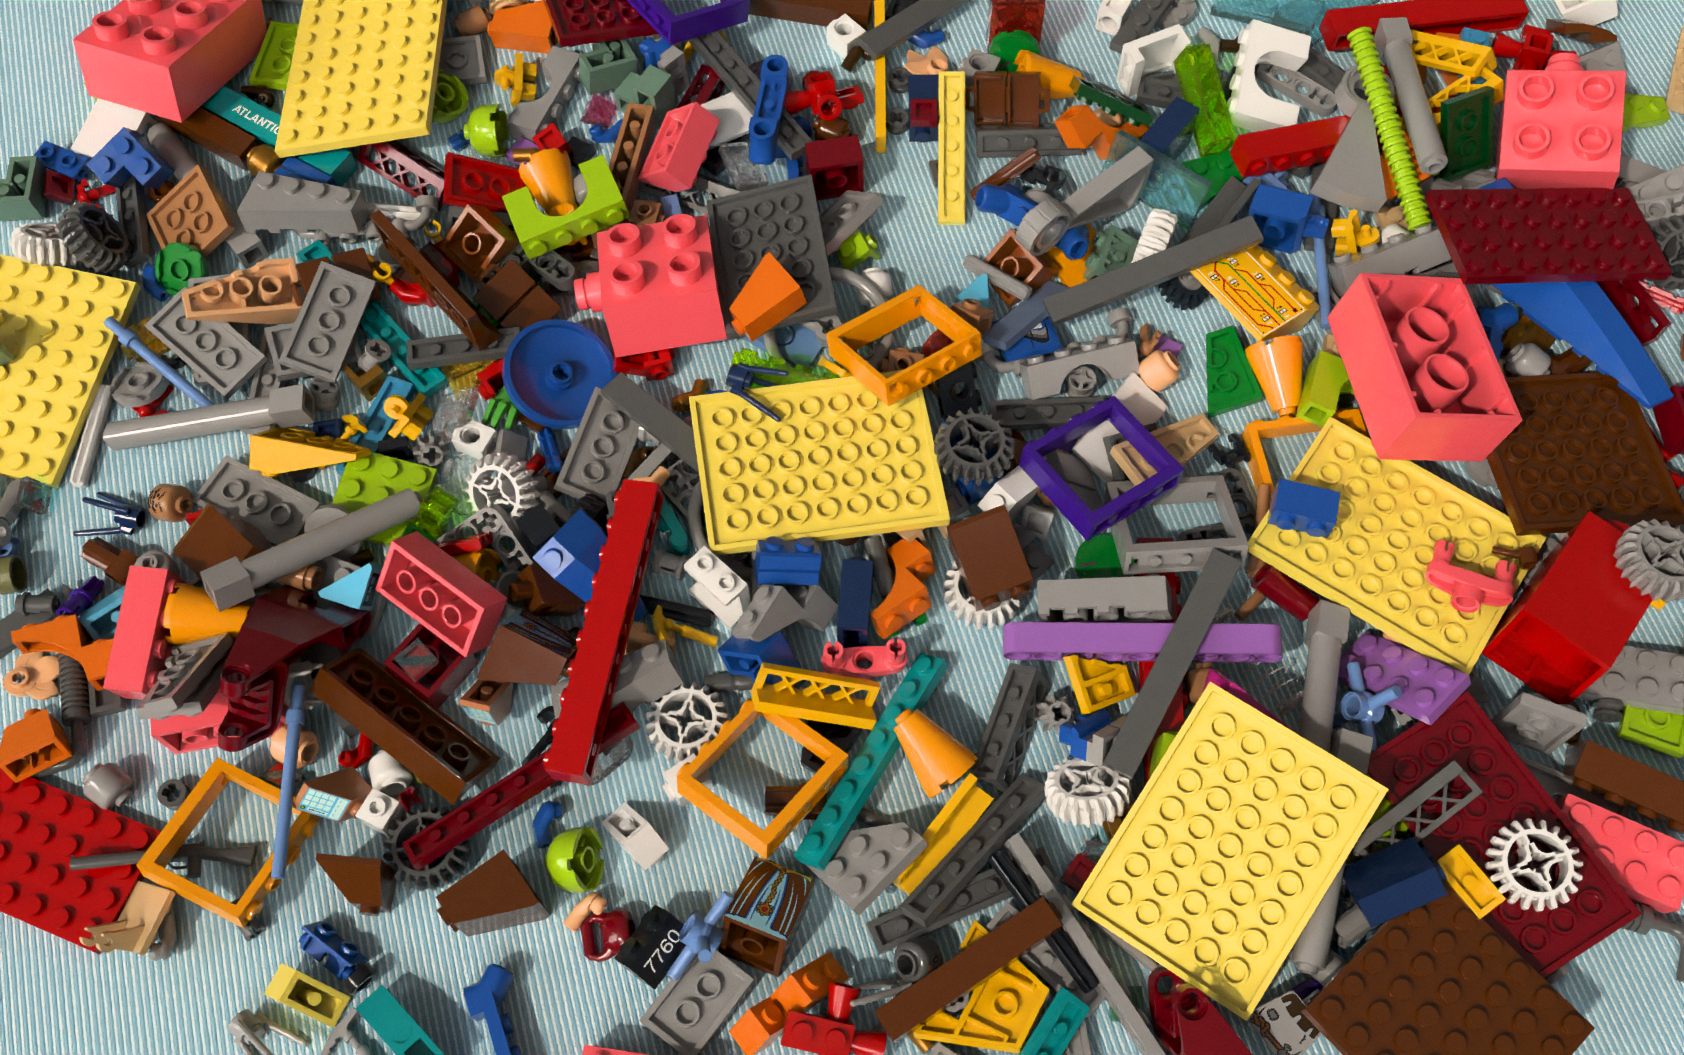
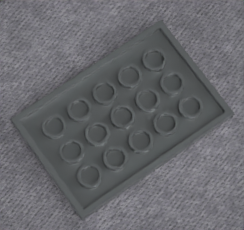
(779, 221)

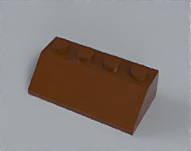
(1626, 782)

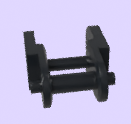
(1223, 458)

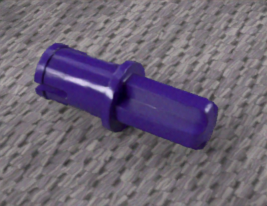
(82, 598)

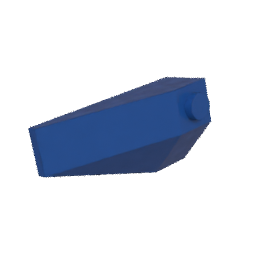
(574, 557)

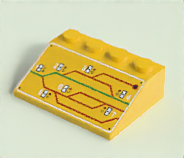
(1258, 293)

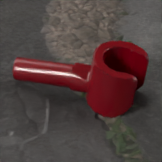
(409, 797)

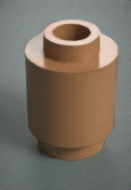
(472, 21)
(304, 578)

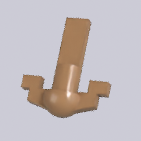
(1147, 344)

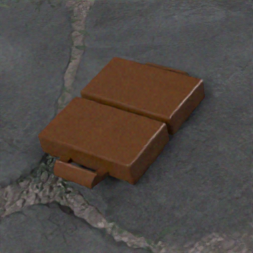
(1019, 99)
(353, 261)
(508, 294)

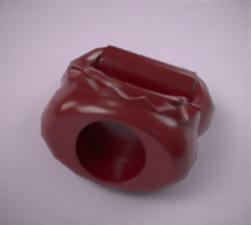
(615, 929)

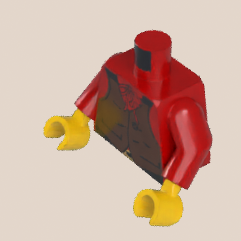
(403, 284)

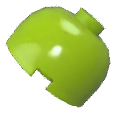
(449, 98)
(487, 130)
(574, 860)

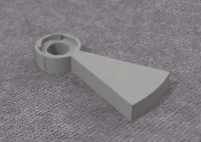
(1354, 168)
(1102, 197)

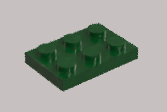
(1110, 102)
(1467, 132)

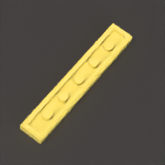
(951, 148)

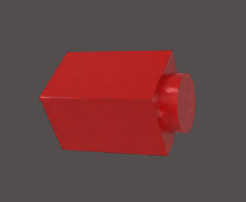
(1570, 615)

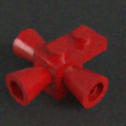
(1530, 51)
(822, 97)
(833, 1031)

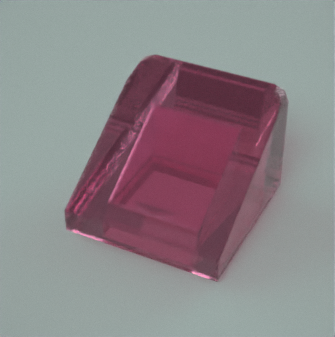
(598, 111)

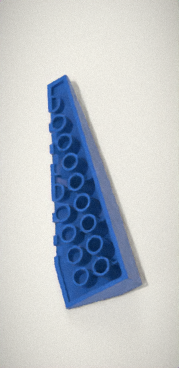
(1592, 326)

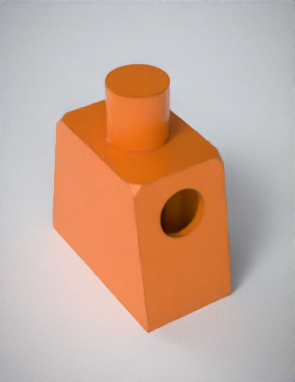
(33, 745)

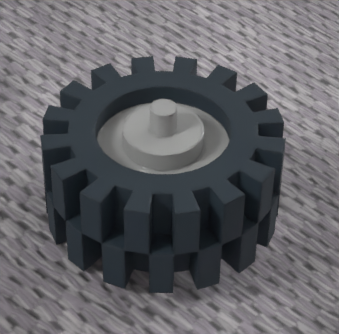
(1184, 291)

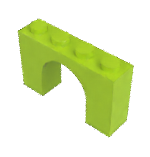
(544, 233)
(1323, 383)

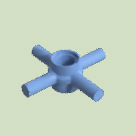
(1362, 706)
(700, 935)

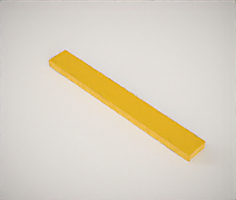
(880, 86)

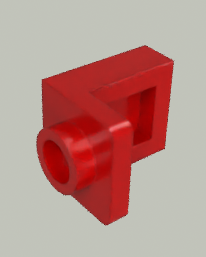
(551, 138)
(633, 363)
(661, 367)
(490, 380)

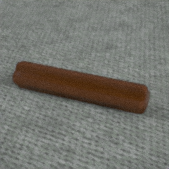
(1011, 169)

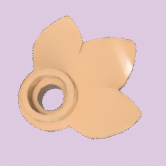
(926, 64)
(38, 674)

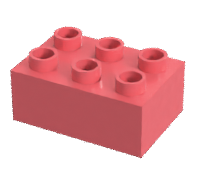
(168, 52)
(1422, 368)

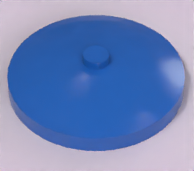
(554, 371)

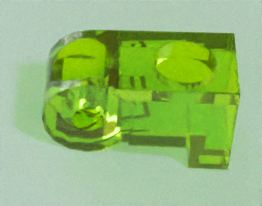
(436, 512)

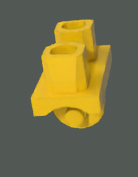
(514, 78)
(1355, 234)
(410, 417)

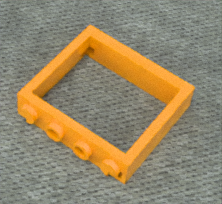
(891, 316)
(1281, 427)
(186, 818)
(769, 839)

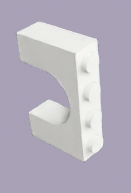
(1264, 45)

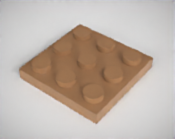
(192, 213)

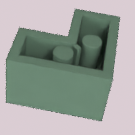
(606, 65)
(651, 88)
(23, 189)

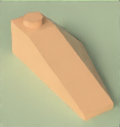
(247, 296)

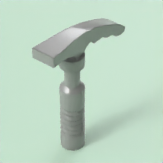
(343, 1031)

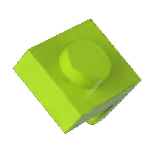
(857, 249)

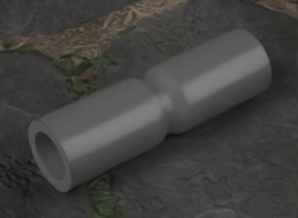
(882, 571)
(727, 682)

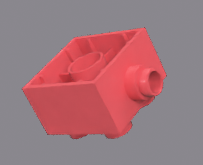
(1561, 126)
(656, 285)

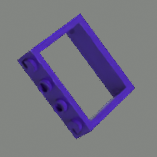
(694, 23)
(1065, 499)

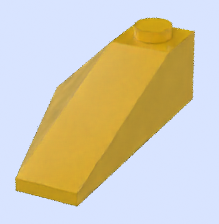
(298, 449)

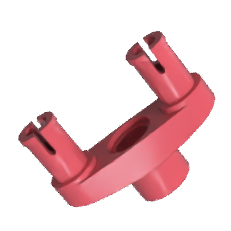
(1468, 587)
(884, 659)

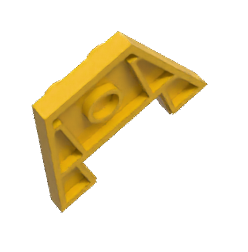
(998, 1012)

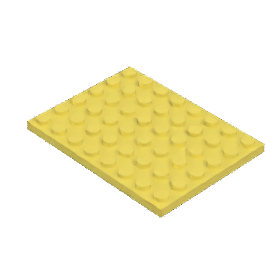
(361, 74)
(61, 355)
(823, 472)
(1386, 539)
(1229, 849)

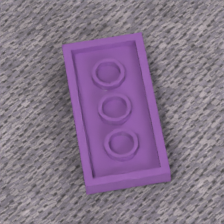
(1425, 683)

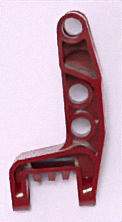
(270, 640)
(1189, 1023)

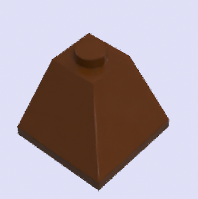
(363, 881)

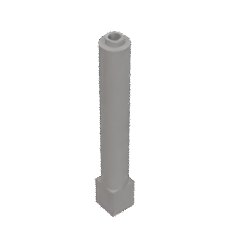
(1394, 46)
(244, 245)
(284, 406)
(236, 580)
(1325, 636)
(1314, 942)

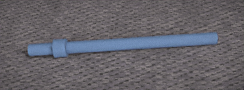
(1321, 267)
(131, 340)
(294, 719)

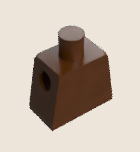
(543, 593)

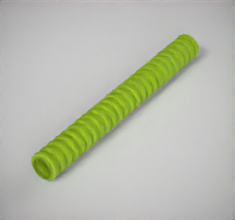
(1389, 127)

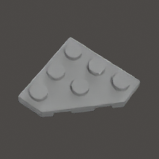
(869, 862)

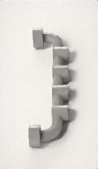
(424, 204)
(1117, 319)

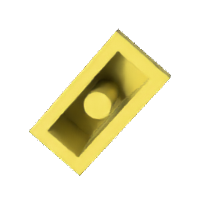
(307, 995)

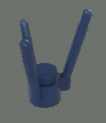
(741, 378)
(126, 514)

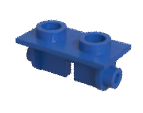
(63, 161)
(321, 939)

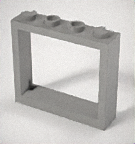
(1180, 555)

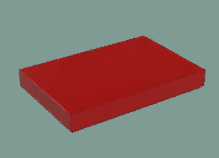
(478, 182)

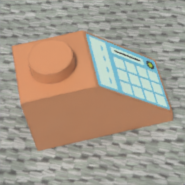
(487, 701)
(333, 795)

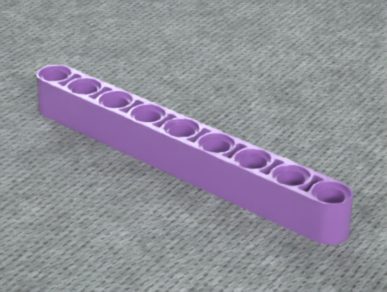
(1137, 641)

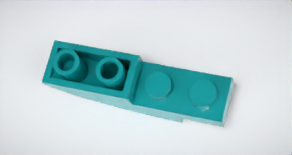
(396, 1025)

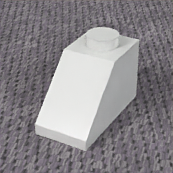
(1587, 11)
(1013, 491)
(635, 836)

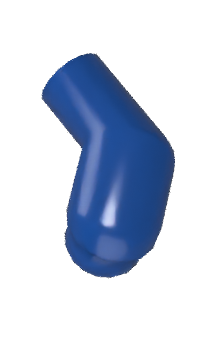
(925, 39)
(151, 284)
(542, 822)

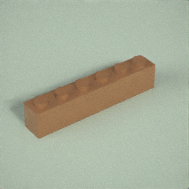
(631, 152)

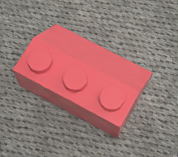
(680, 148)

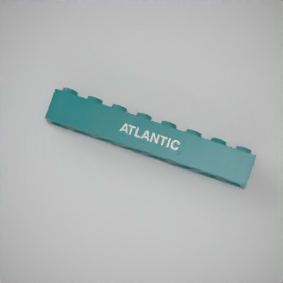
(264, 126)

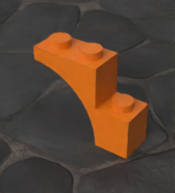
(1082, 129)
(908, 595)
(67, 637)
(799, 992)

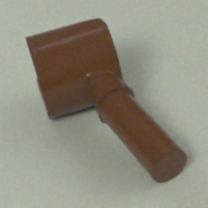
(1527, 556)

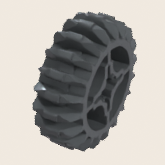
(94, 237)
(1670, 244)
(980, 432)
(433, 871)

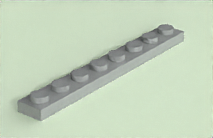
(1041, 880)

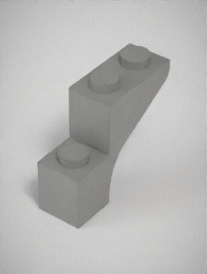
(776, 609)

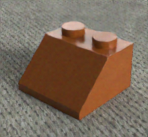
(478, 240)
(1019, 263)

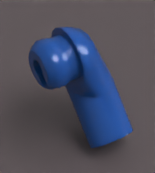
(602, 135)

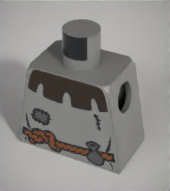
(1284, 1025)

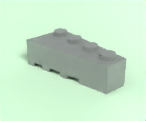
(300, 204)
(1396, 257)
(1106, 600)
(642, 677)

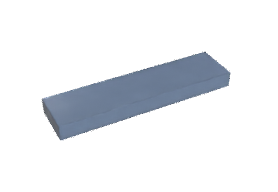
(1021, 318)

